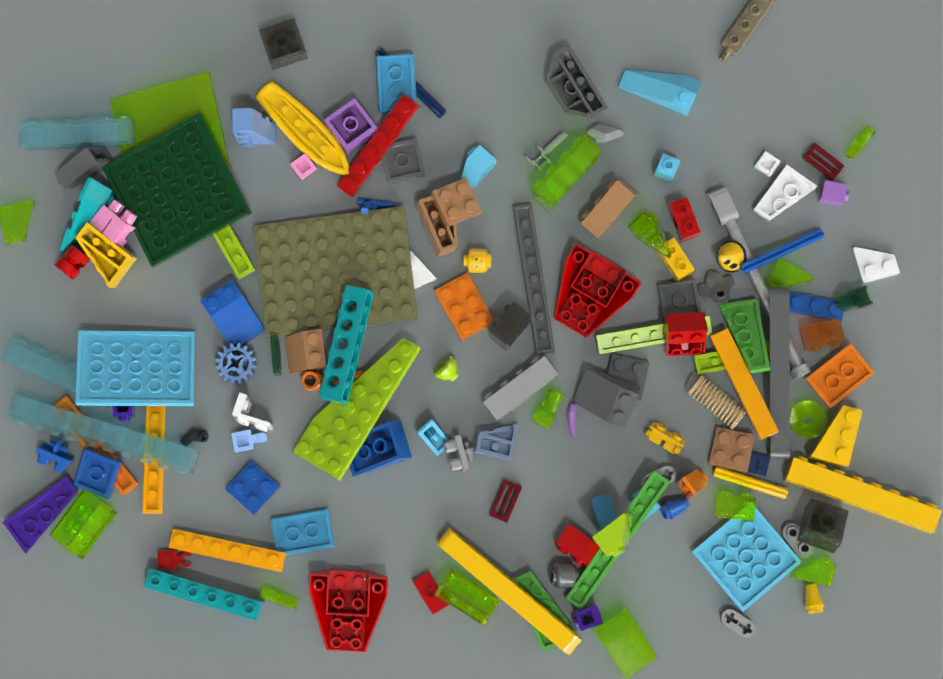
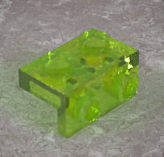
(734, 506)

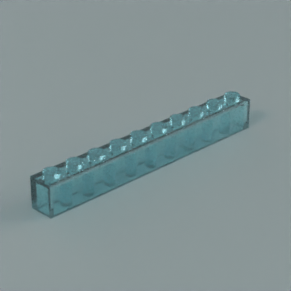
(105, 434)

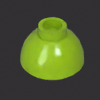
(446, 369)

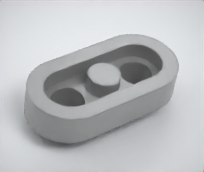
(793, 543)

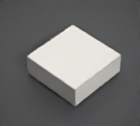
(767, 164)

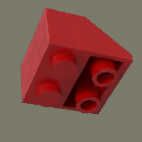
(685, 334)

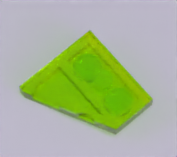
(15, 221)

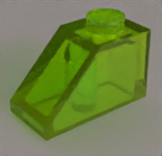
(788, 275)
(817, 572)

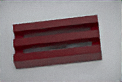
(818, 167)
(499, 516)

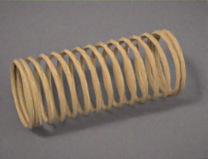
(700, 382)

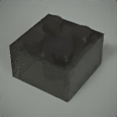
(283, 44)
(509, 326)
(822, 525)

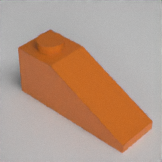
(692, 483)

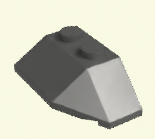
(573, 85)

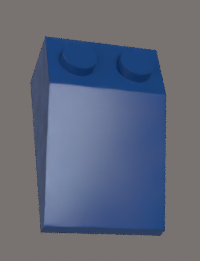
(232, 314)
(382, 448)

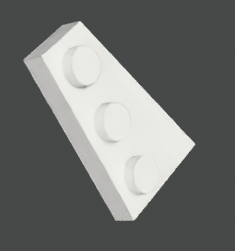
(783, 193)

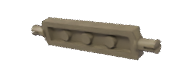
(744, 27)

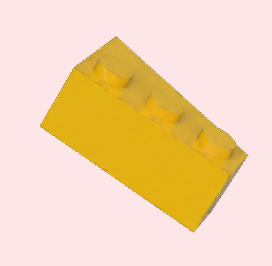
(838, 440)

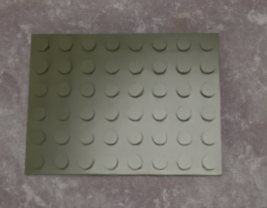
(313, 259)

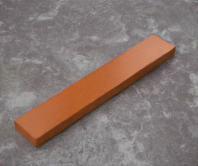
(125, 481)

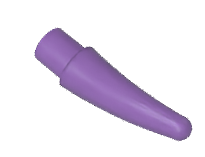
(571, 414)

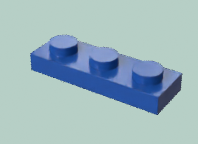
(814, 306)

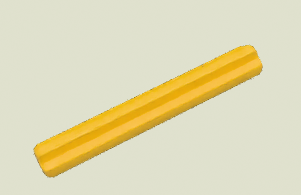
(750, 482)

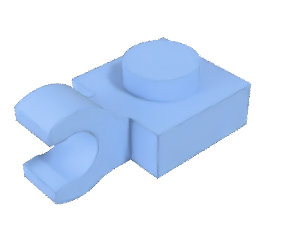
(245, 440)

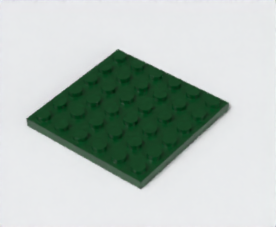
(177, 189)

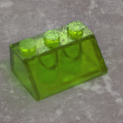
(83, 524)

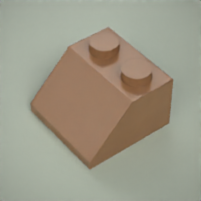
(306, 351)

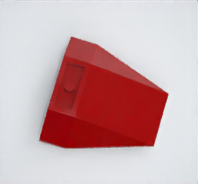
(592, 290)
(347, 606)

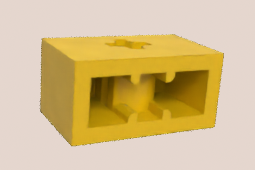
(678, 263)

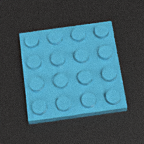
(746, 559)

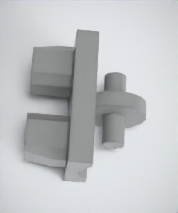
(460, 462)

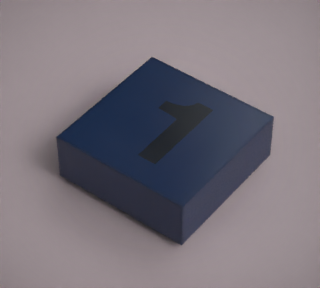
(758, 464)

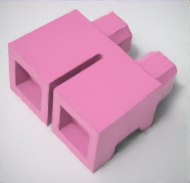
(112, 224)

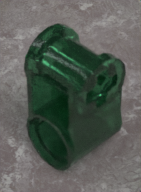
(853, 300)

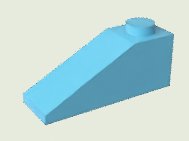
(477, 165)

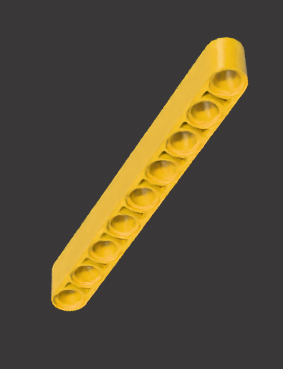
(509, 591)

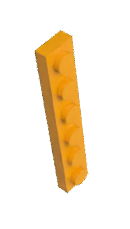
(227, 550)

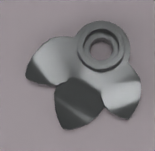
(716, 284)

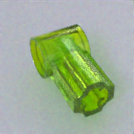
(547, 411)

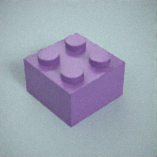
(351, 126)

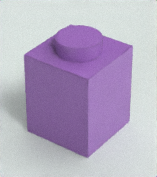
(833, 193)

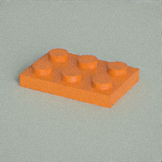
(464, 306)
(840, 376)

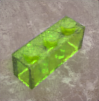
(467, 597)

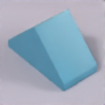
(432, 436)

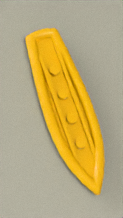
(303, 128)

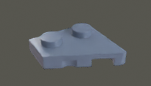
(497, 442)

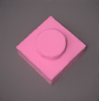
(303, 166)

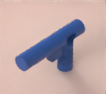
(373, 204)

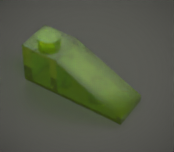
(648, 230)

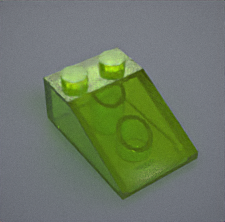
(625, 643)

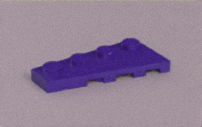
(36, 517)

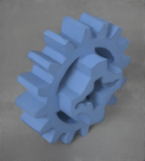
(225, 370)

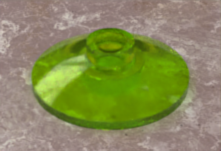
(816, 414)

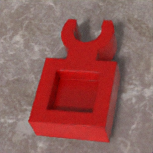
(169, 560)

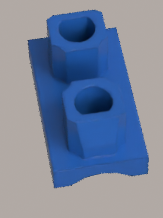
(56, 452)

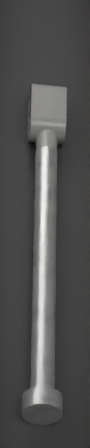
(727, 215)

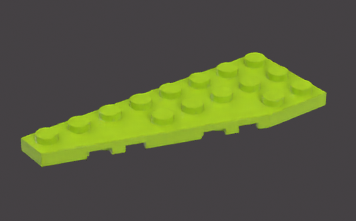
(341, 429)

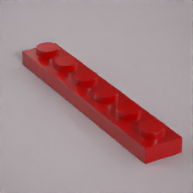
(378, 145)

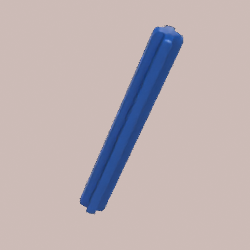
(782, 250)

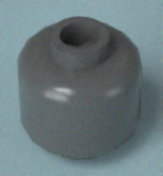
(563, 575)

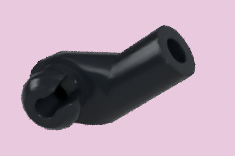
(194, 435)

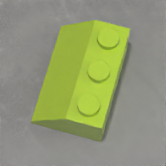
(615, 535)

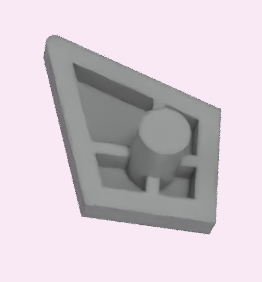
(604, 133)

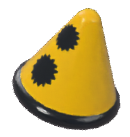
(731, 255)

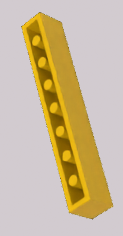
(863, 495)

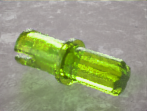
(860, 142)
(279, 598)

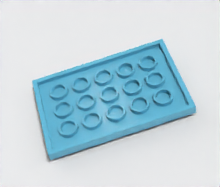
(135, 368)

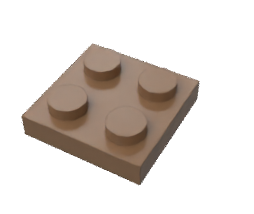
(456, 202)
(732, 450)

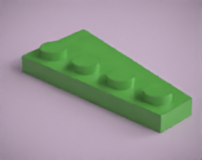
(746, 327)
(532, 586)

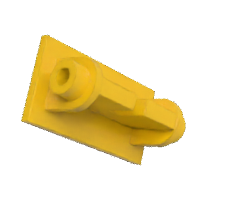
(673, 440)

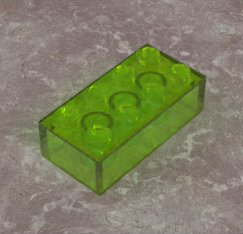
(565, 173)

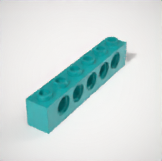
(350, 354)
(203, 594)

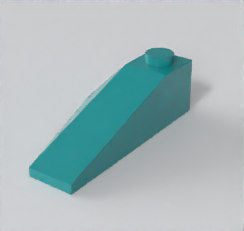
(91, 199)

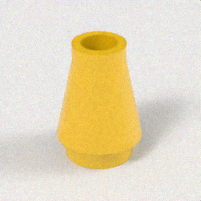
(813, 600)

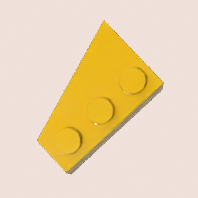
(109, 258)

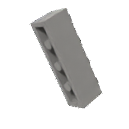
(520, 388)

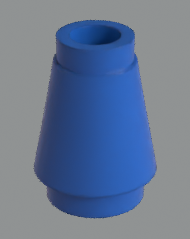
(674, 507)

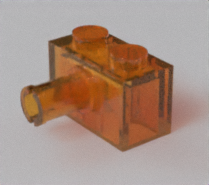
(822, 335)

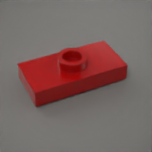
(427, 588)

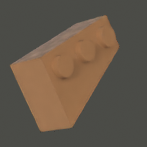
(609, 207)
(441, 237)

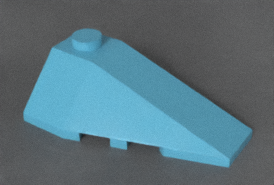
(666, 89)

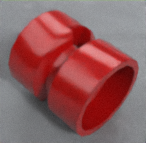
(72, 262)

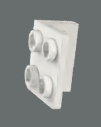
(244, 406)

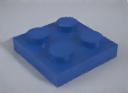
(97, 473)
(252, 487)

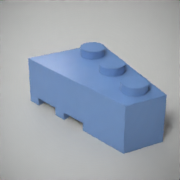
(252, 128)

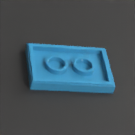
(395, 78)
(303, 532)

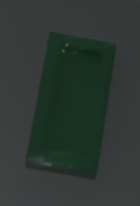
(276, 355)

